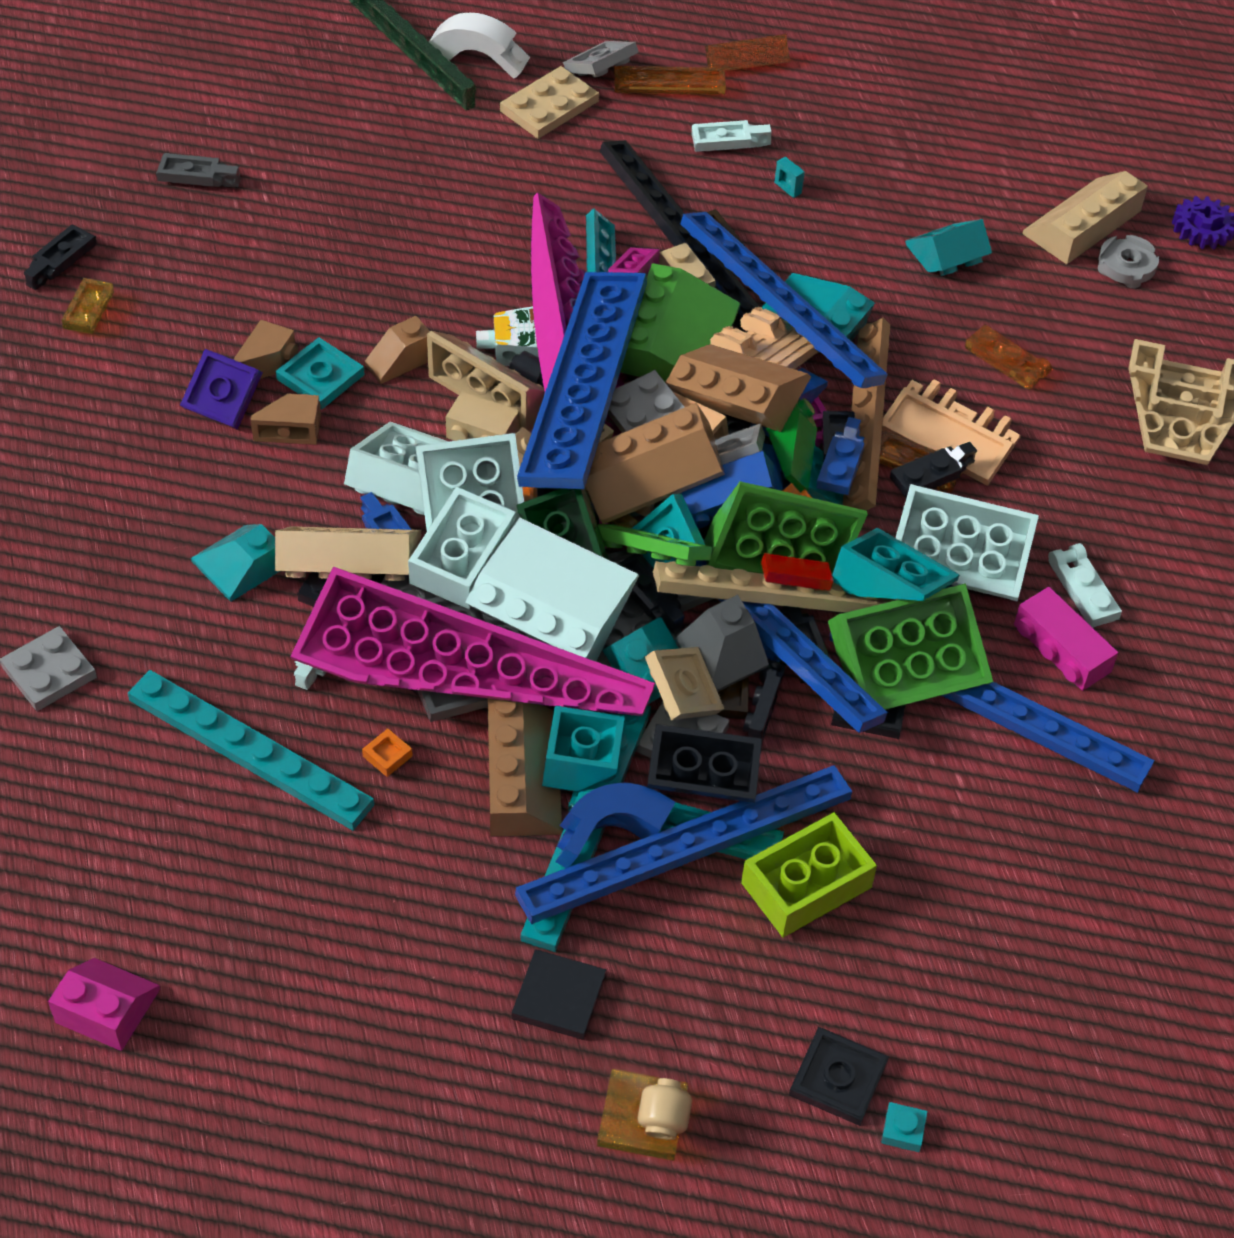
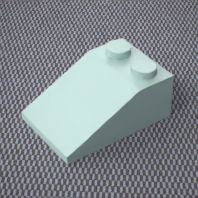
(459, 545)

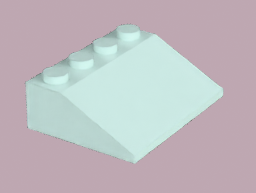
(389, 465)
(477, 465)
(970, 537)
(553, 590)

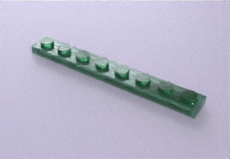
(419, 50)

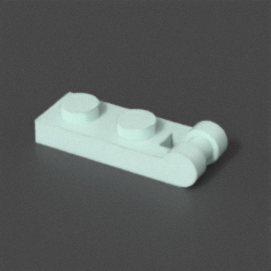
(1084, 585)

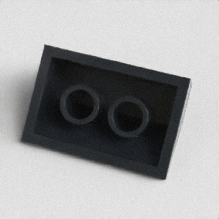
(704, 763)

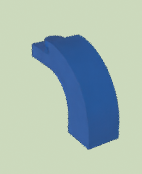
(615, 804)

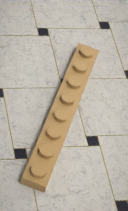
(752, 587)

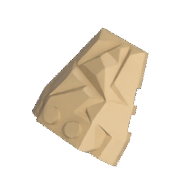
(1180, 406)

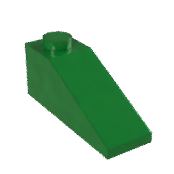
(796, 444)

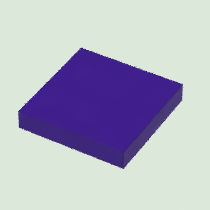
(221, 389)

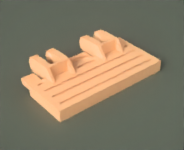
(766, 339)
(950, 425)

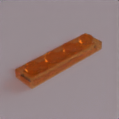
(669, 80)

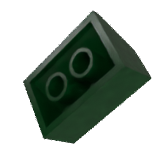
(567, 515)

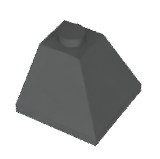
(726, 642)

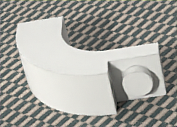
(482, 34)

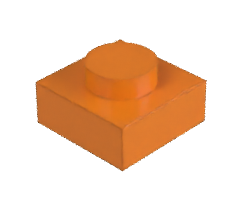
(387, 752)

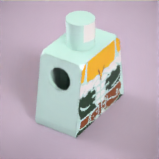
(511, 335)

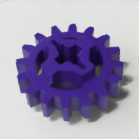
(1204, 222)

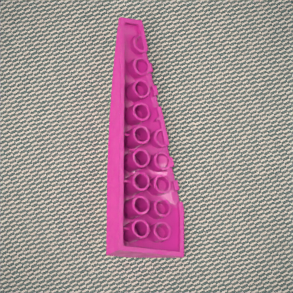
(554, 285)
(411, 643)

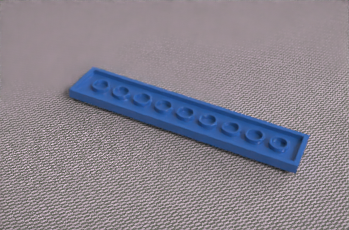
(582, 381)

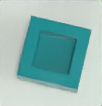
(789, 177)
(904, 1127)

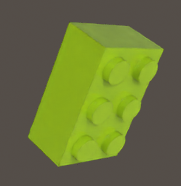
(808, 874)

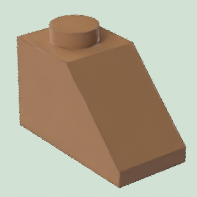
(268, 348)
(399, 350)
(288, 420)

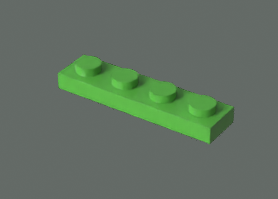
(660, 546)

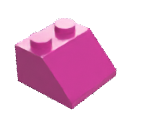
(102, 1002)

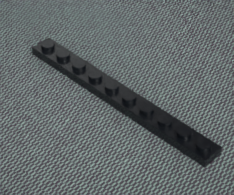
(668, 217)

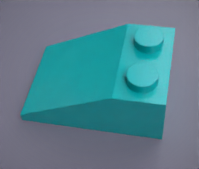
(836, 302)
(889, 569)

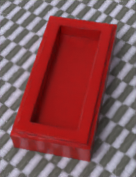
(797, 572)

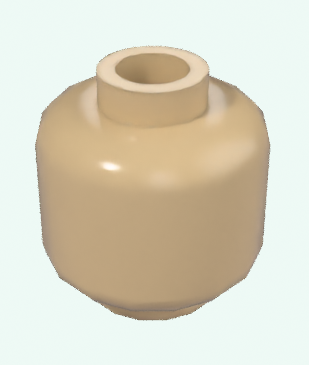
(664, 1109)

